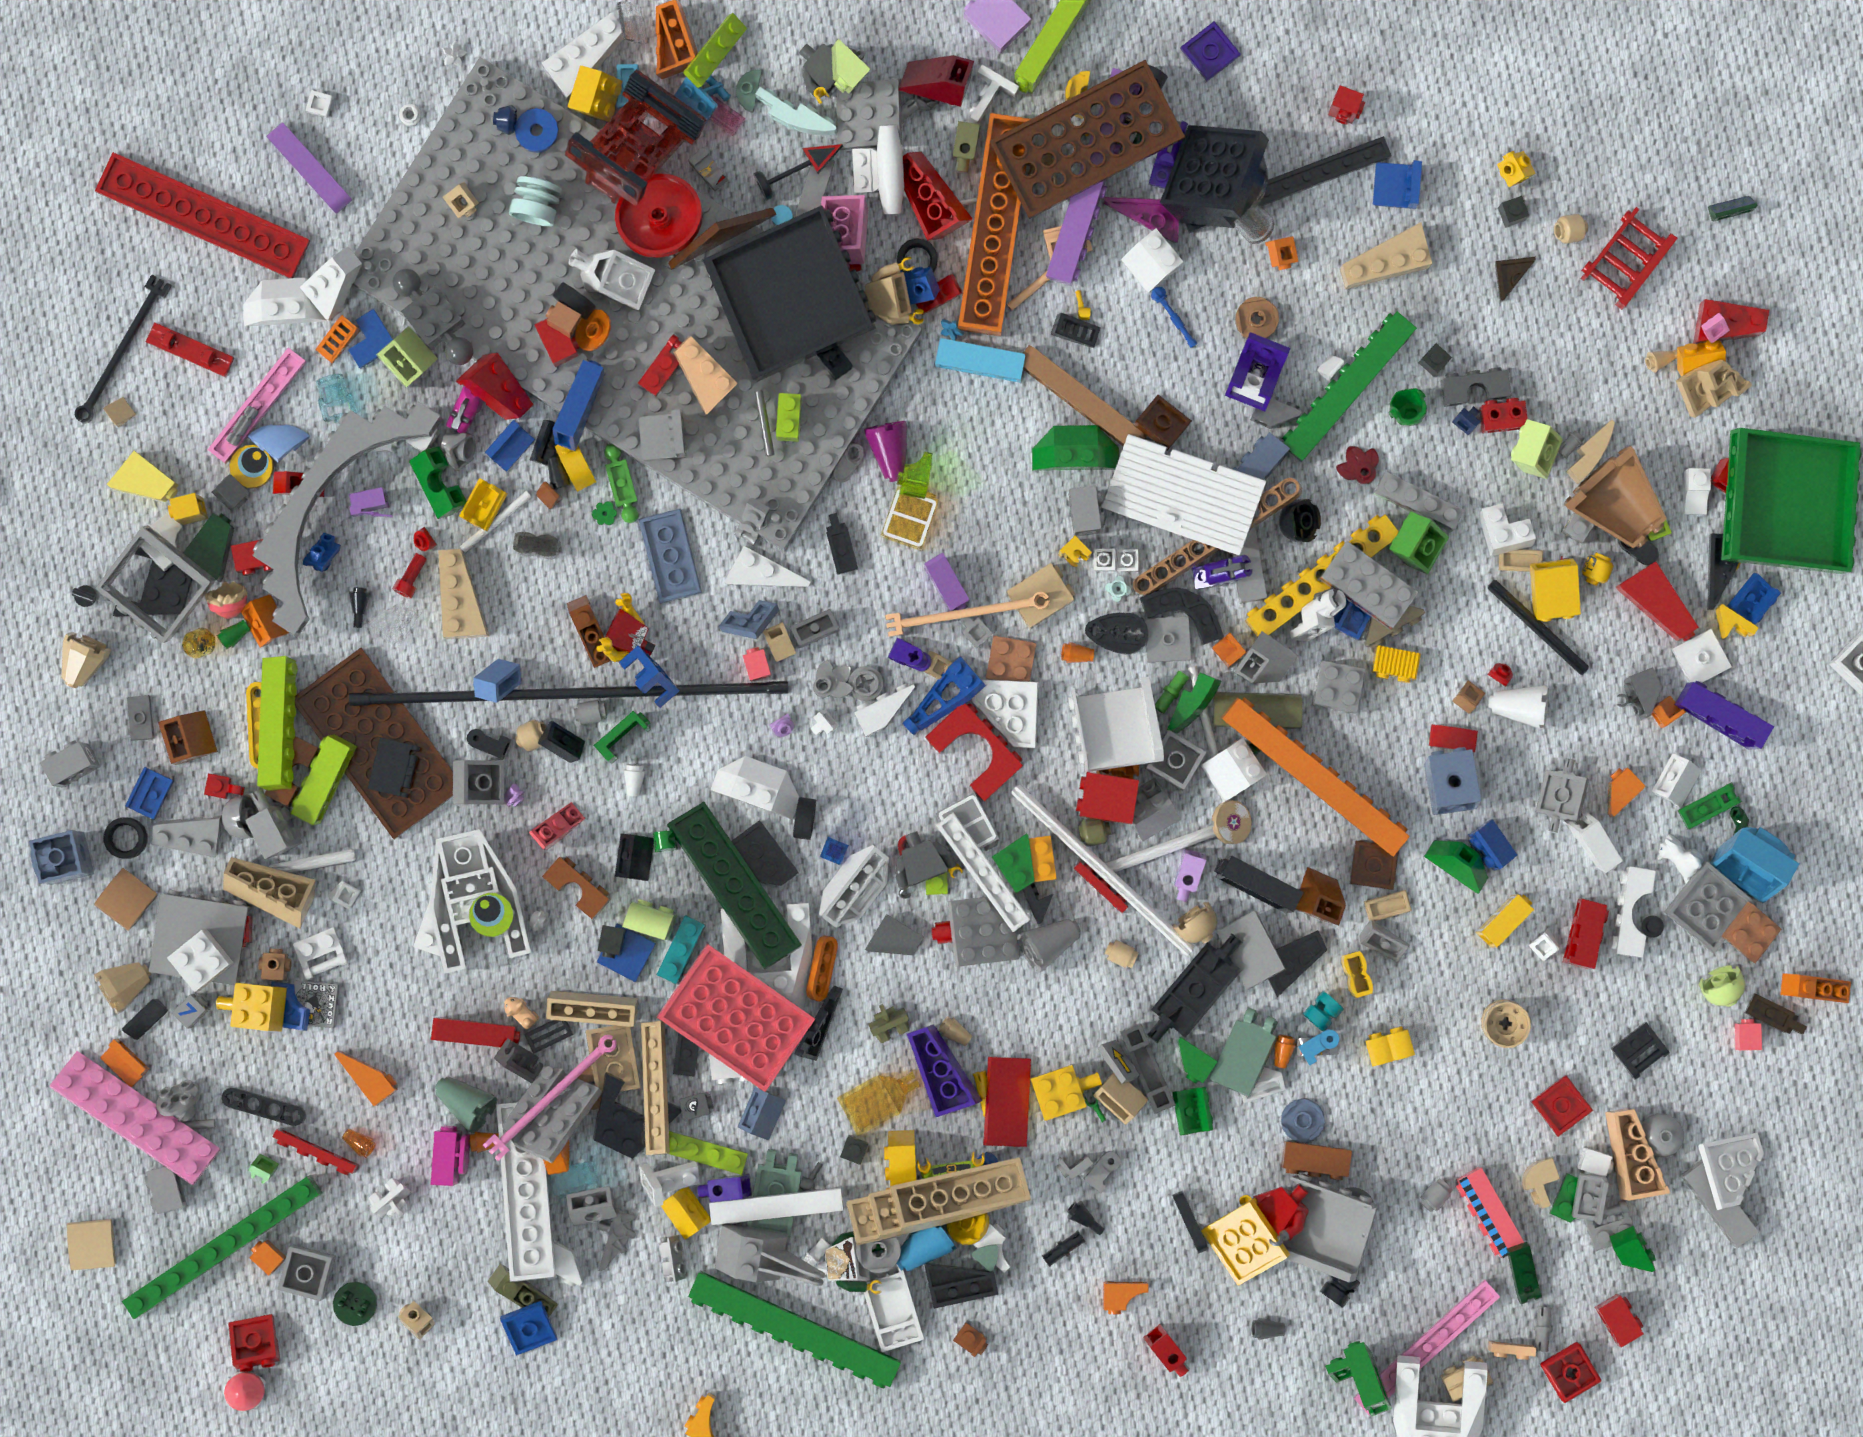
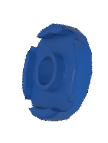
(528, 121)

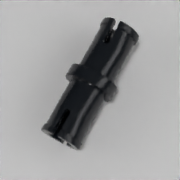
(1063, 1248)

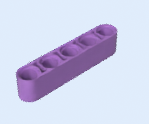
(309, 168)

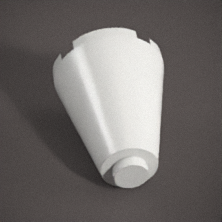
(1522, 705)

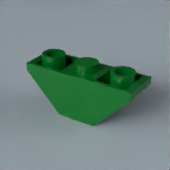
(1459, 862)

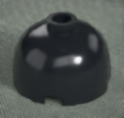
(1300, 520)

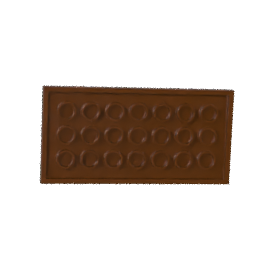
(328, 712)

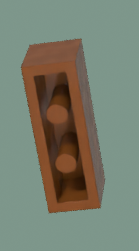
(1316, 1160)

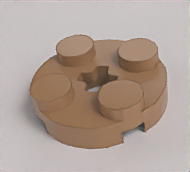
(1264, 309)

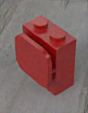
(1107, 798)

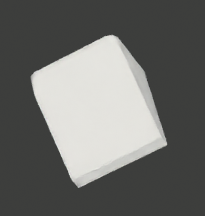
(1330, 367)

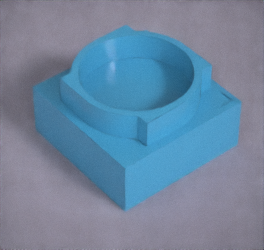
(1756, 862)

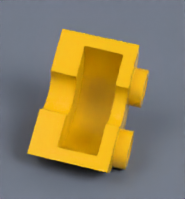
(1077, 85)

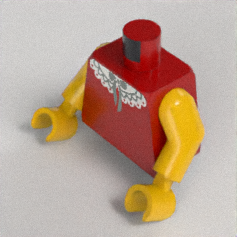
(625, 632)

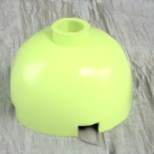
(1724, 986)

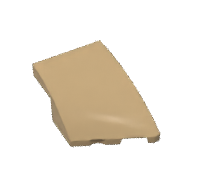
(1710, 386)

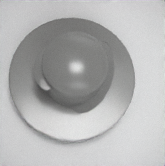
(178, 1101)

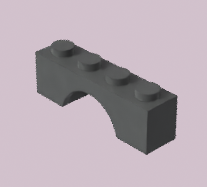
(1147, 1067)

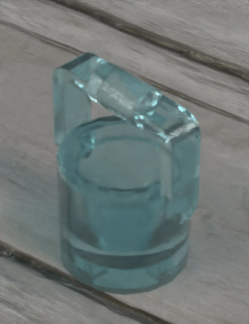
(332, 393)

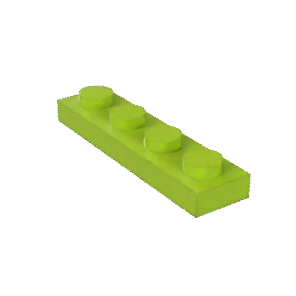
(715, 50)
(707, 1153)

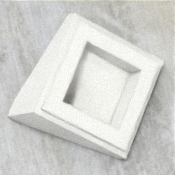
(344, 894)
(1545, 945)

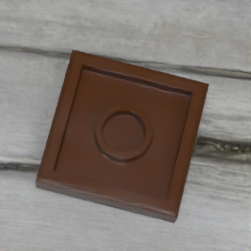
(1162, 422)
(1373, 866)

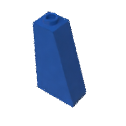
(578, 405)

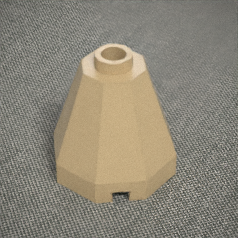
(81, 659)
(123, 984)

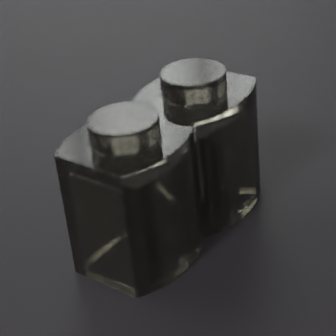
(542, 545)

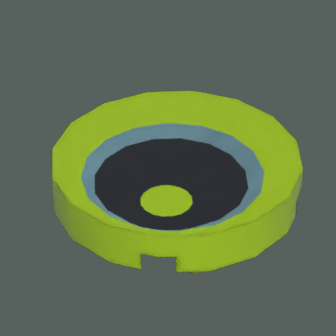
(491, 914)

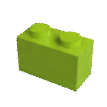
(788, 417)

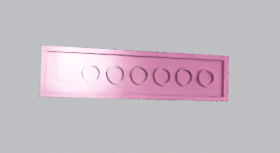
(134, 1118)

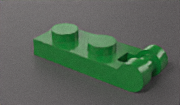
(1708, 806)

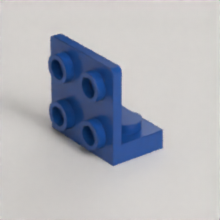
(1397, 185)

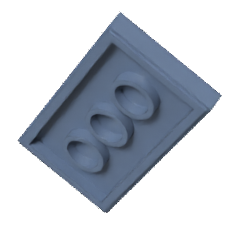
(670, 556)

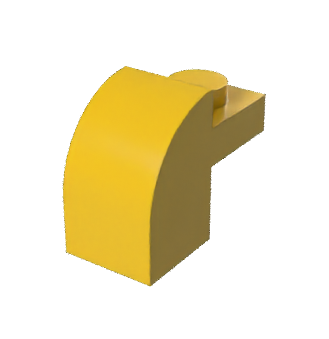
(576, 467)

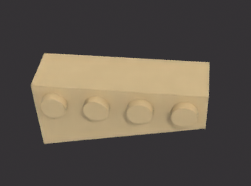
(1392, 258)
(459, 600)
(270, 889)

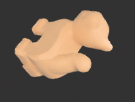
(518, 1009)

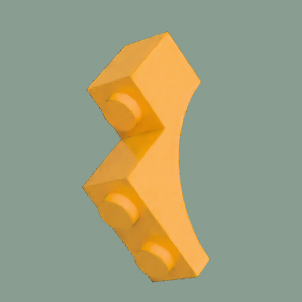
(700, 1424)

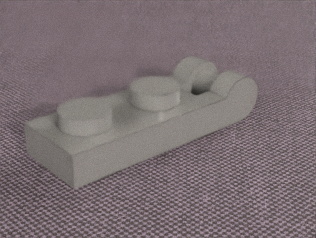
(754, 514)

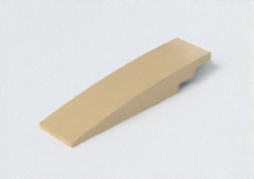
(937, 1200)

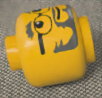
(1597, 568)

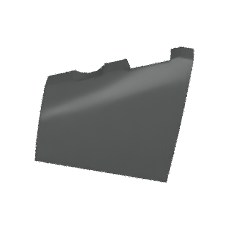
(894, 938)

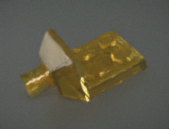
(876, 1100)

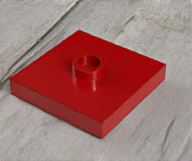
(1561, 1105)

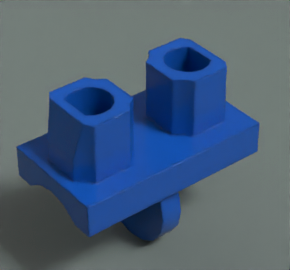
(322, 553)

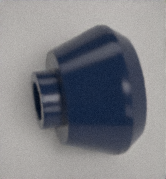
(505, 119)

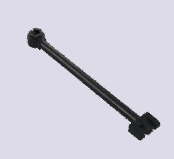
(155, 290)

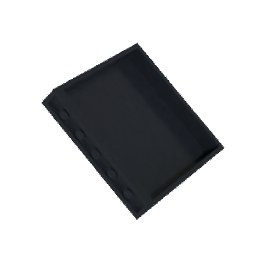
(790, 293)

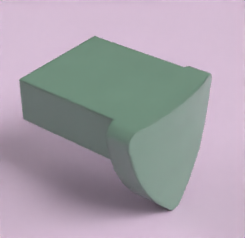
(987, 1256)

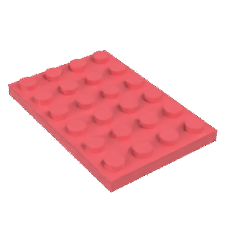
(735, 1017)

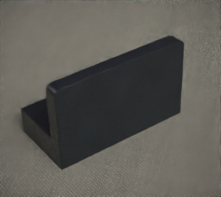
(634, 857)

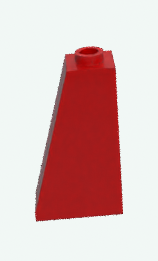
(1659, 601)
(473, 1032)

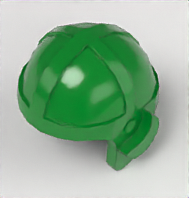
(1408, 407)

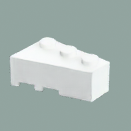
(332, 283)

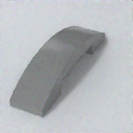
(814, 188)

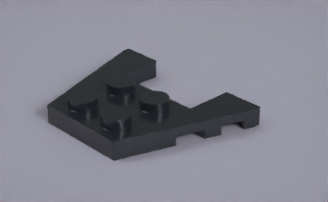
(164, 591)
(619, 1125)

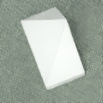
(1268, 1084)

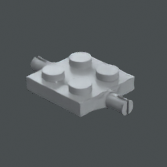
(1562, 795)

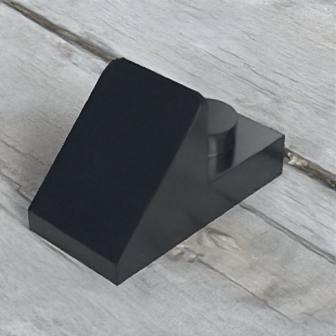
(835, 362)
(1039, 906)

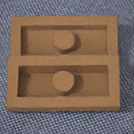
(125, 899)

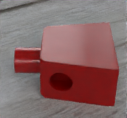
(1163, 1347)

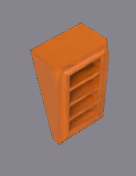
(331, 335)

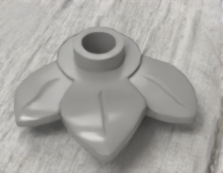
(835, 678)

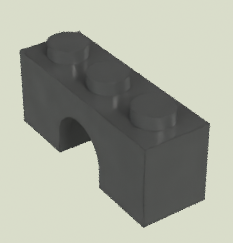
(1495, 384)

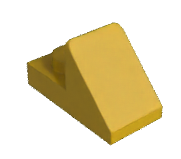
(1728, 619)

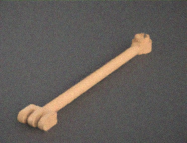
(963, 613)

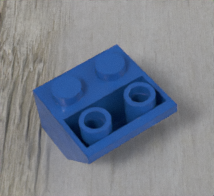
(1492, 845)

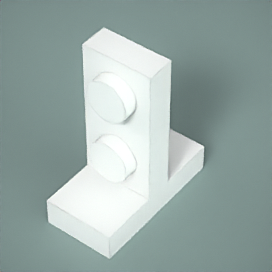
(988, 93)
(667, 1180)

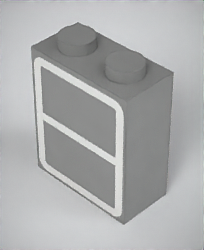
(974, 820)

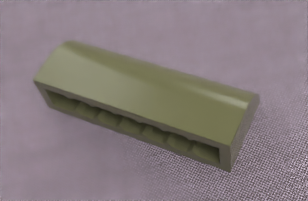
(1281, 708)

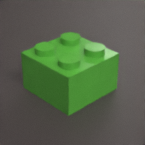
(1419, 542)

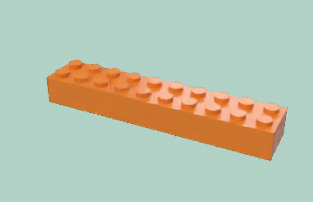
(991, 238)

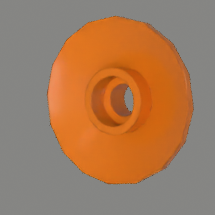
(594, 331)

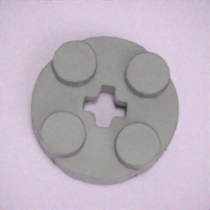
(879, 1264)

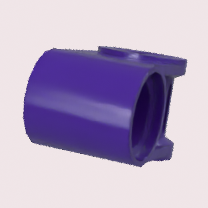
(909, 655)

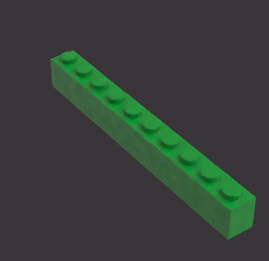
(222, 1247)
(795, 1329)

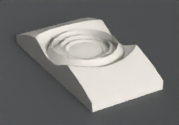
(893, 1310)

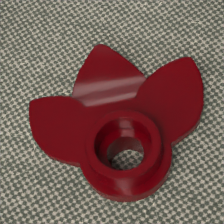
(1357, 462)

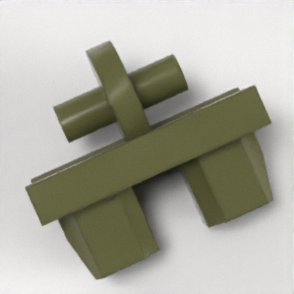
(886, 1020)

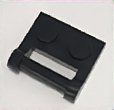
(1636, 1044)

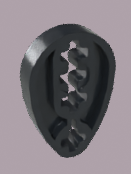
(1123, 621)

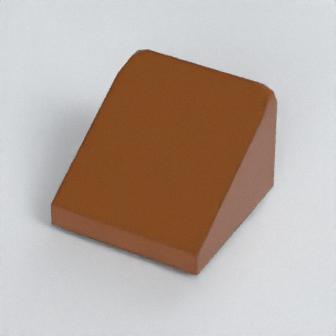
(548, 495)

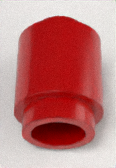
(942, 932)

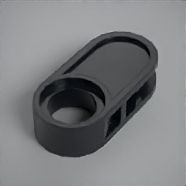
(1645, 554)

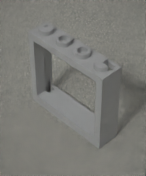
(126, 607)

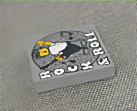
(320, 999)

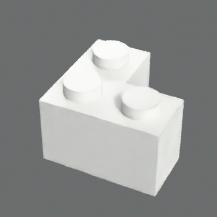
(1501, 535)

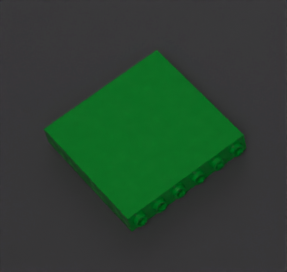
(1791, 501)

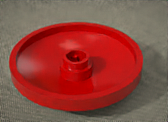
(664, 218)

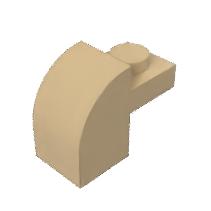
(1536, 1176)

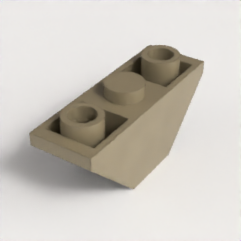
(1377, 631)

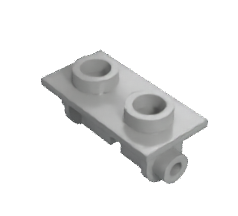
(674, 1268)

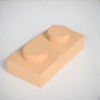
(1521, 1351)

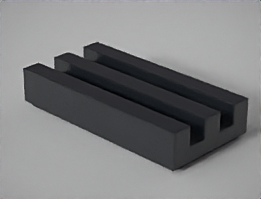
(531, 1042)

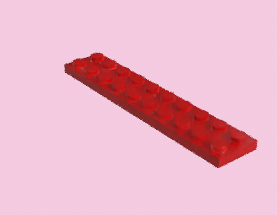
(202, 215)

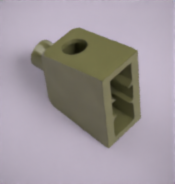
(967, 134)

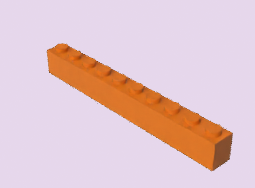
(1315, 777)

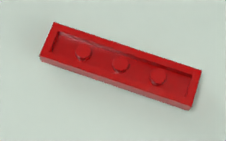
(323, 1156)

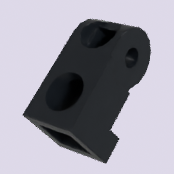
(479, 740)

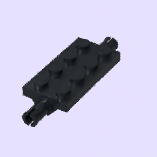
(1196, 989)

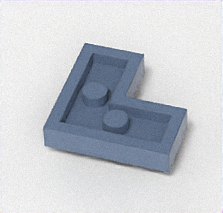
(751, 624)

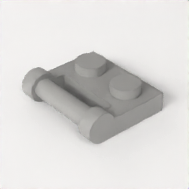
(1600, 1235)

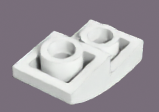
(1117, 560)

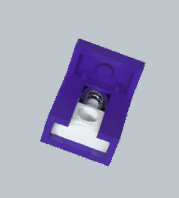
(1257, 371)

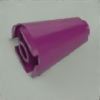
(889, 447)

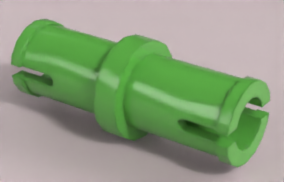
(1171, 692)

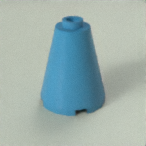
(924, 1247)

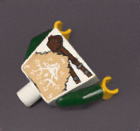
(844, 1267)

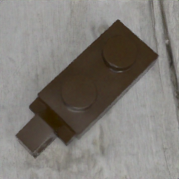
(1774, 1015)

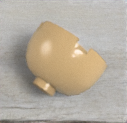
(1197, 924)

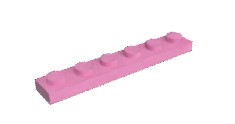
(261, 399)

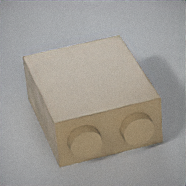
(1047, 581)

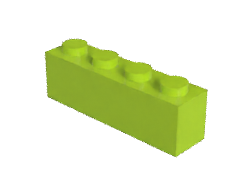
(323, 779)

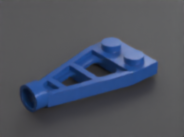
(967, 682)

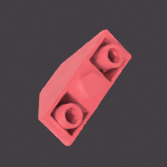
(557, 826)

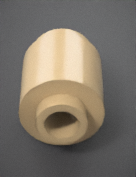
(1121, 954)

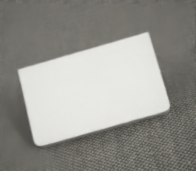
(1677, 780)

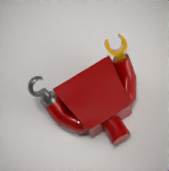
(1282, 1210)

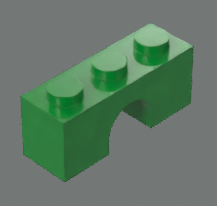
(428, 470)

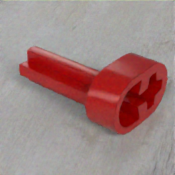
(404, 586)

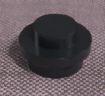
(1652, 926)

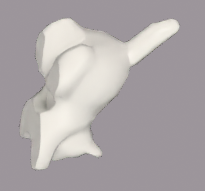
(1685, 860)

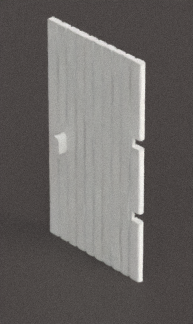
(1184, 494)

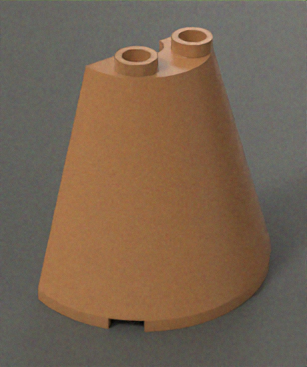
(1619, 499)

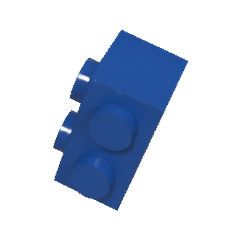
(921, 285)

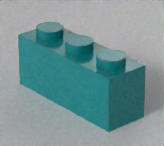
(681, 949)

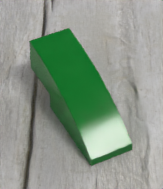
(1193, 703)

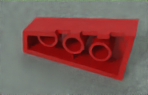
(931, 198)

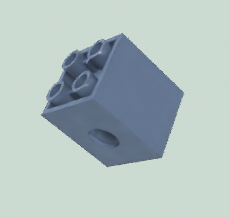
(1455, 768)
(61, 857)

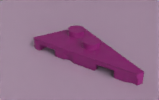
(1148, 213)

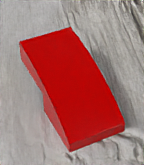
(948, 290)
(1452, 737)

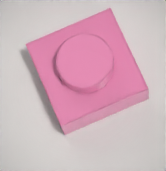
(1715, 328)

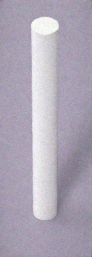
(517, 503)

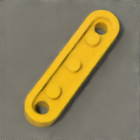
(253, 721)

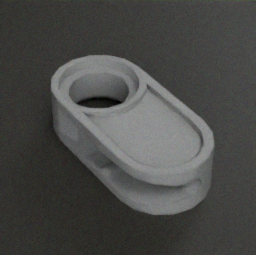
(846, 465)

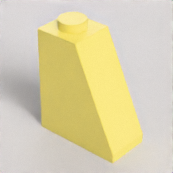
(143, 479)

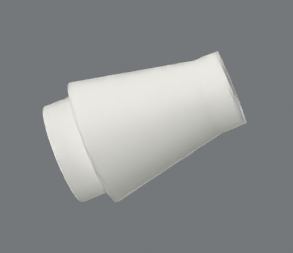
(634, 777)

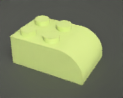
(650, 921)

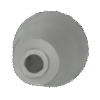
(1048, 942)

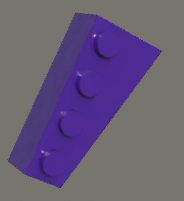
(1724, 716)
(941, 1073)

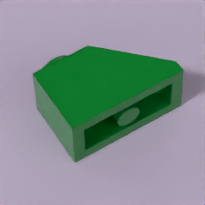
(1195, 1061)

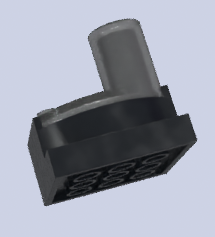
(1221, 181)

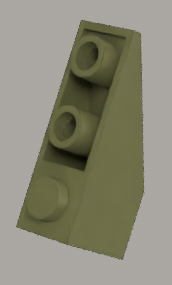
(519, 1292)

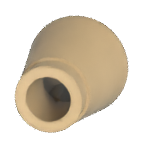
(954, 1031)

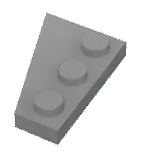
(192, 836)

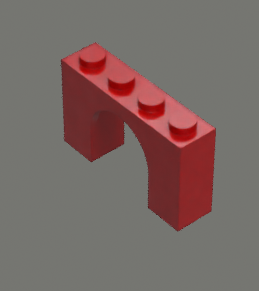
(965, 721)

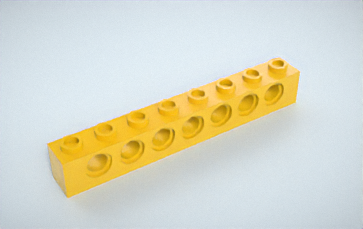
(1256, 621)

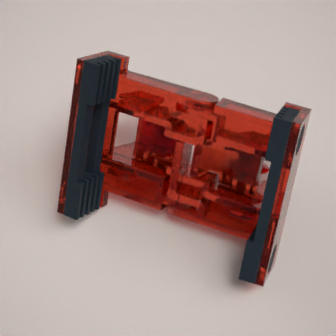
(639, 147)

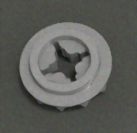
(868, 673)

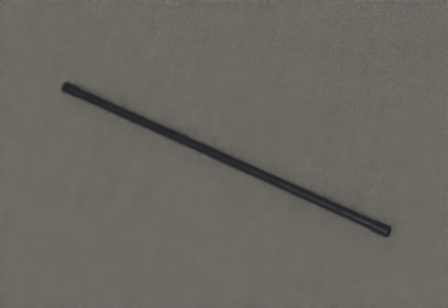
(367, 699)

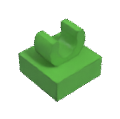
(263, 1167)

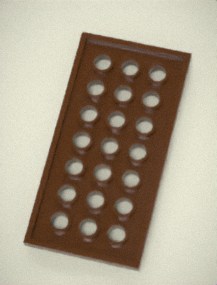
(1081, 105)

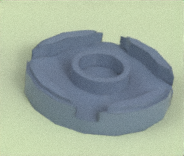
(1302, 1120)

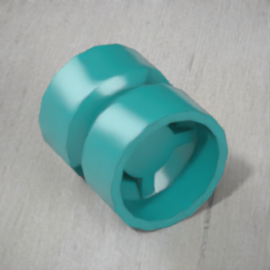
(1323, 1011)

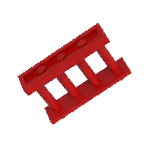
(1636, 277)

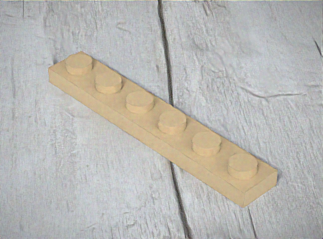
(655, 1088)

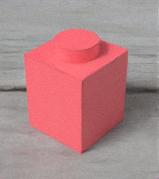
(756, 664)
(1748, 1035)

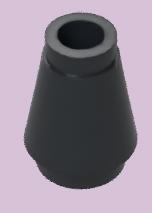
(557, 473)

